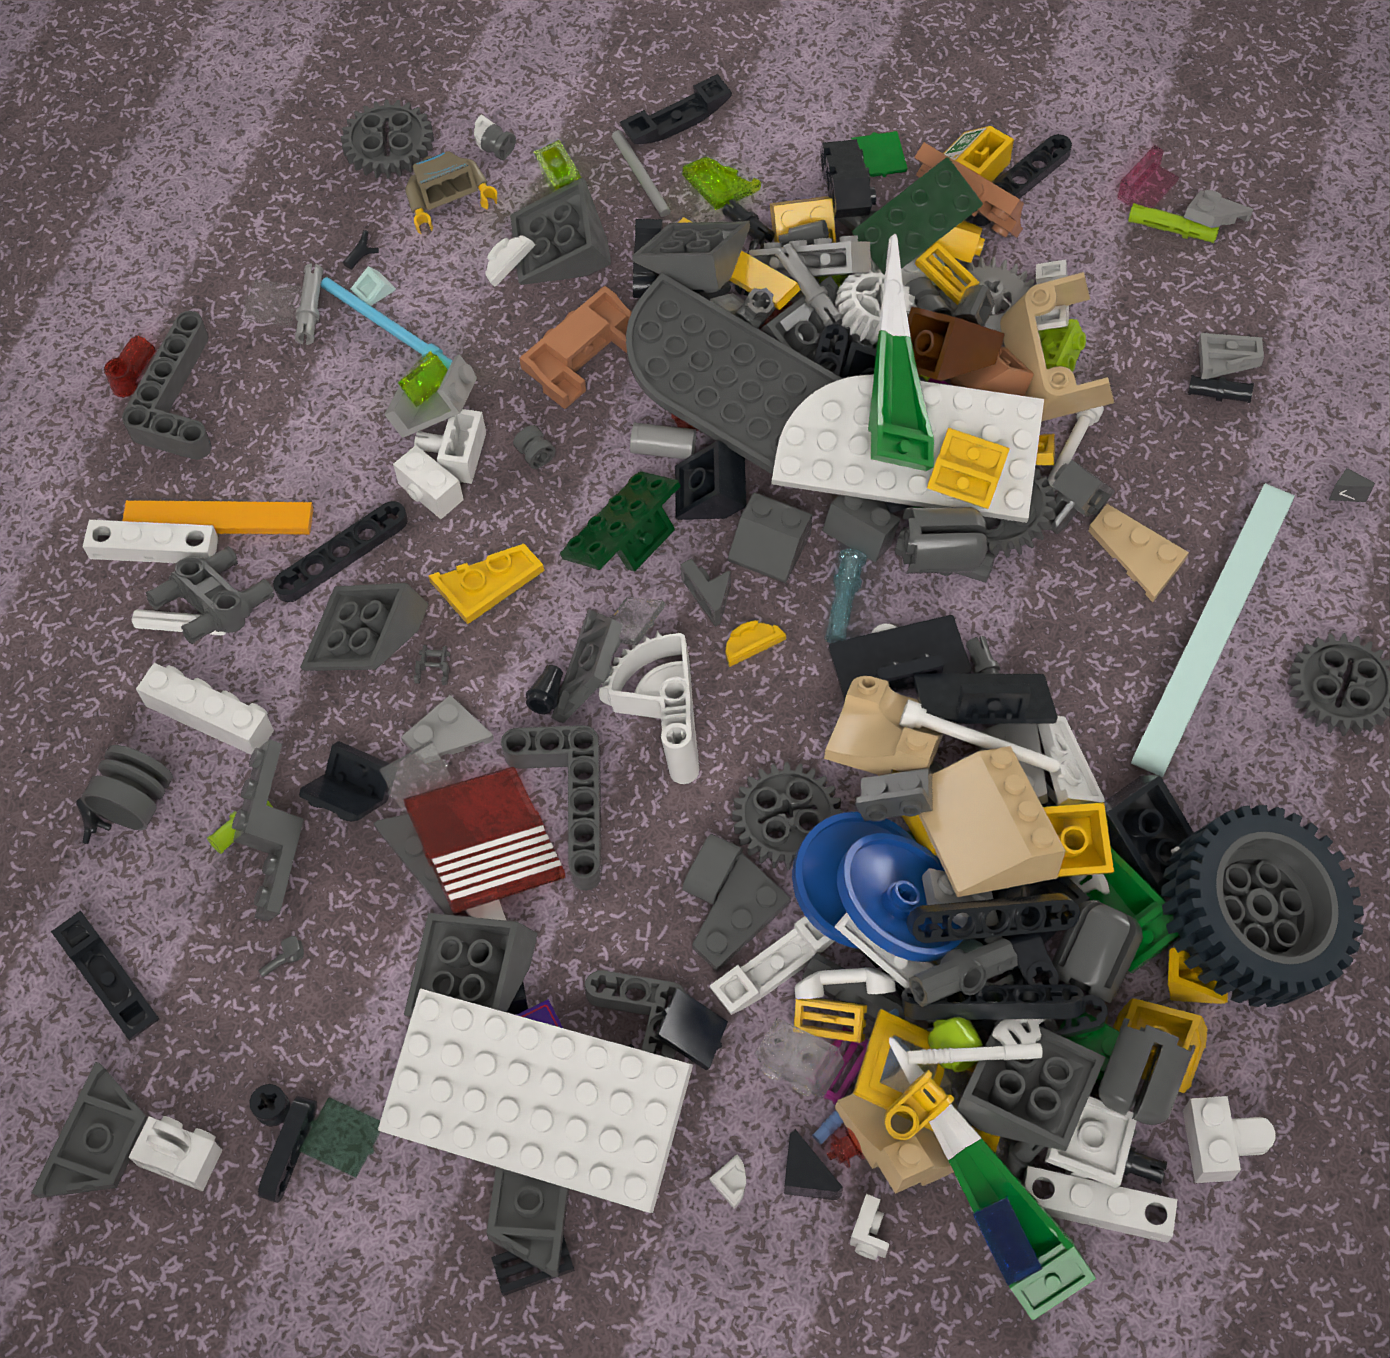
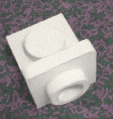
(869, 1222)

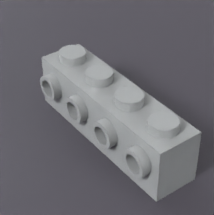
(822, 257)

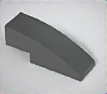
(975, 305)

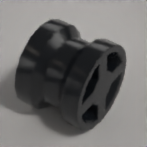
(275, 1111)

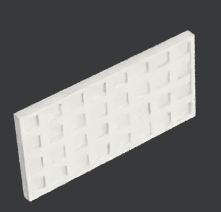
(536, 1099)

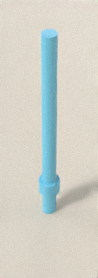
(383, 321)

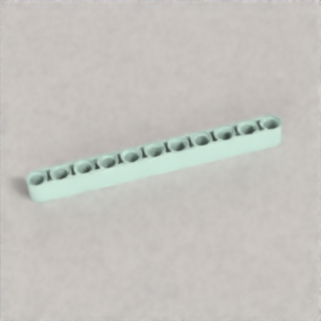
(1212, 631)

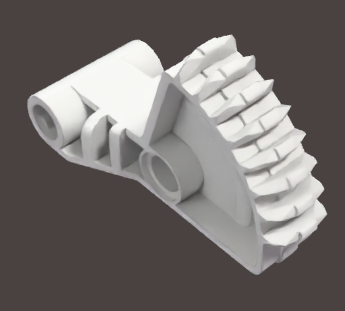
(655, 698)

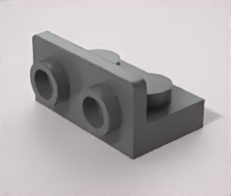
(895, 795)

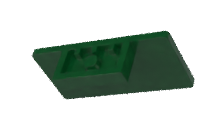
(919, 214)
(628, 525)

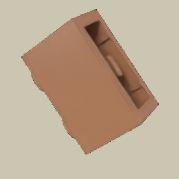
(1005, 376)

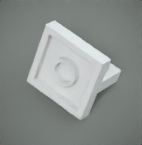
(1098, 1145)

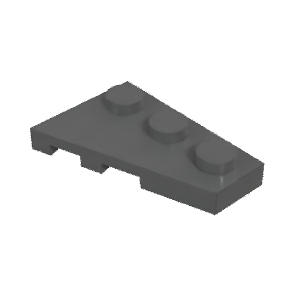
(739, 913)

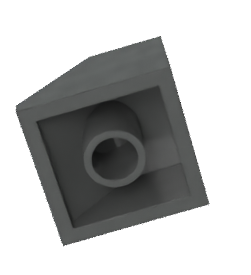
(770, 537)

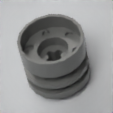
(127, 787)

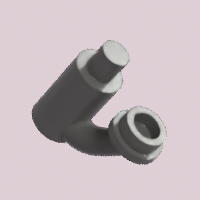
(806, 232)

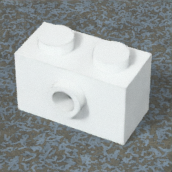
(428, 482)

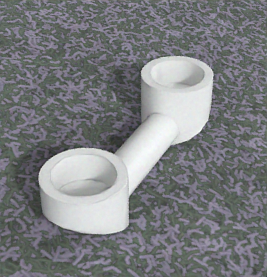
(876, 981)

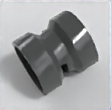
(532, 444)

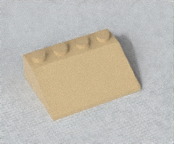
(990, 825)

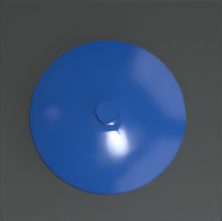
(818, 863)
(882, 885)

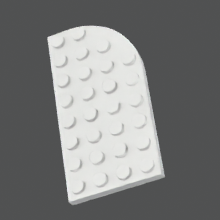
(830, 445)

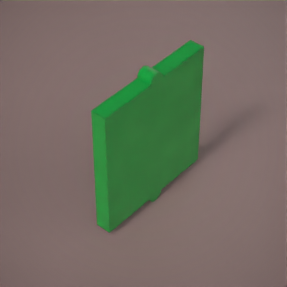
(882, 153)

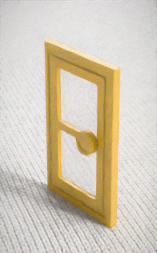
(884, 1080)

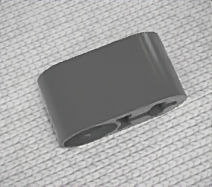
(711, 868)

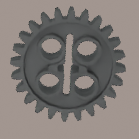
(366, 138)
(1016, 534)
(1313, 674)
(778, 789)

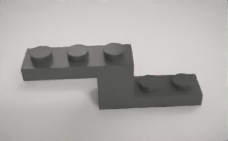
(267, 830)

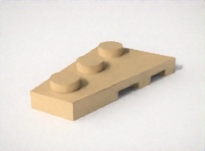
(1141, 551)

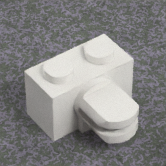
(1219, 1140)
(176, 1152)

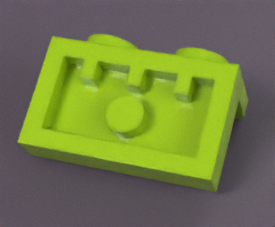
(1062, 345)

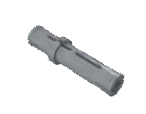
(815, 295)
(307, 313)

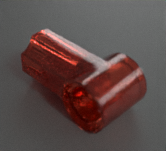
(127, 367)

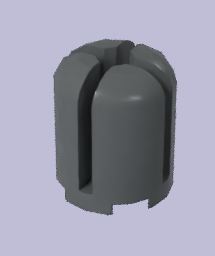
(944, 540)
(1098, 950)
(1162, 1078)

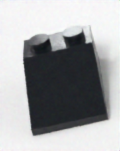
(1146, 826)

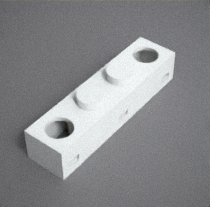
(148, 541)
(1103, 1205)

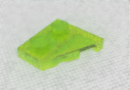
(718, 182)

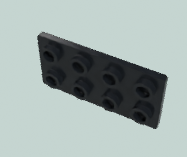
(901, 653)
(986, 698)

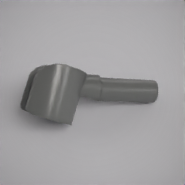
(292, 952)

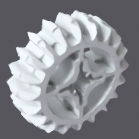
(861, 303)

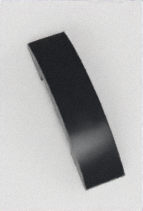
(680, 116)
(105, 975)

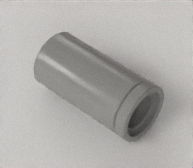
(662, 440)

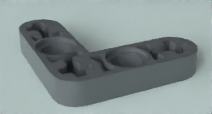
(652, 1004)

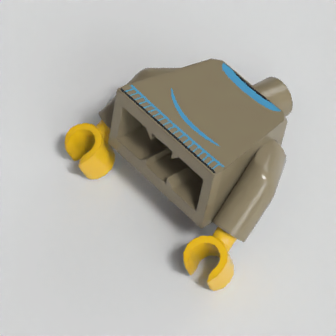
(442, 180)

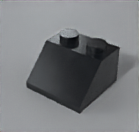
(710, 484)

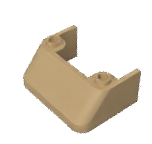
(1022, 339)

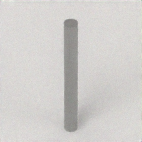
(641, 173)

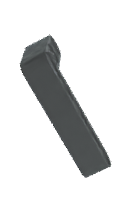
(148, 410)
(579, 791)

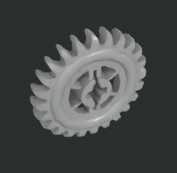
(1001, 285)

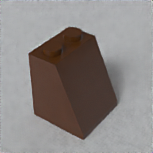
(950, 345)

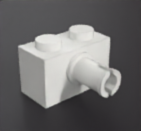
(459, 446)

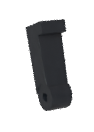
(643, 277)

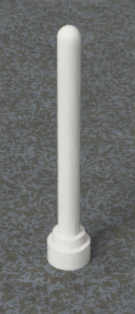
(1085, 419)
(916, 717)

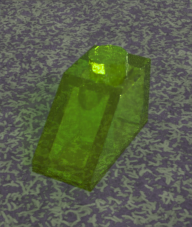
(556, 166)

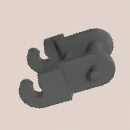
(421, 665)

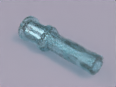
(846, 584)

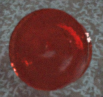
(845, 1148)

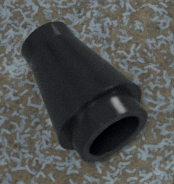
(544, 693)

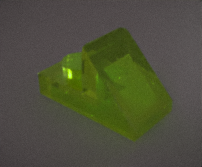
(423, 378)

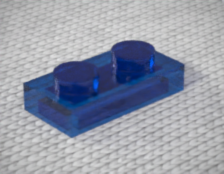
(1007, 1241)

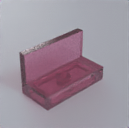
(1147, 181)

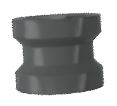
(498, 142)

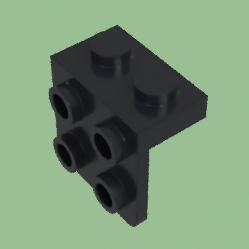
(350, 784)

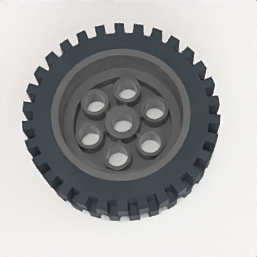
(1295, 895)

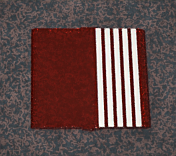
(484, 839)

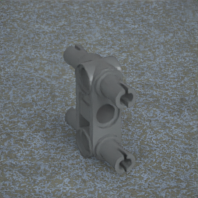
(212, 596)

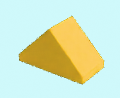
(1186, 986)

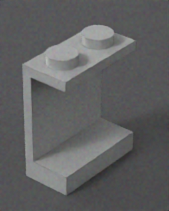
(440, 406)

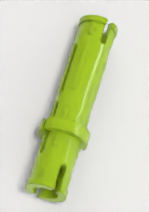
(1171, 222)

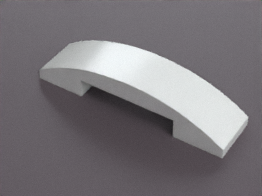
(1060, 314)
(771, 967)

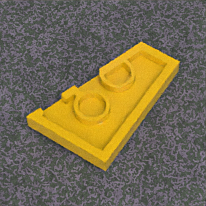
(484, 584)

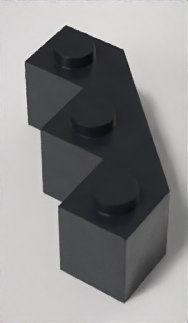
(847, 178)

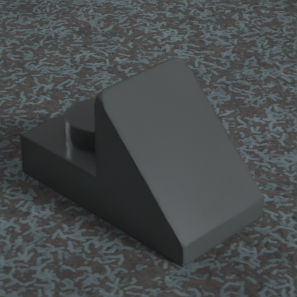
(708, 593)

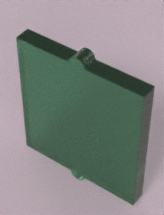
(341, 1137)

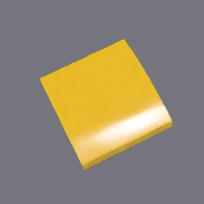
(968, 468)

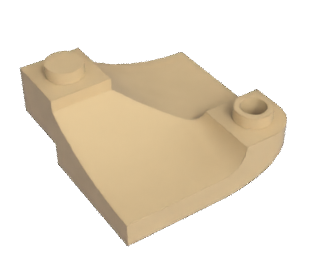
(870, 732)
(900, 1161)

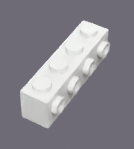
(205, 709)

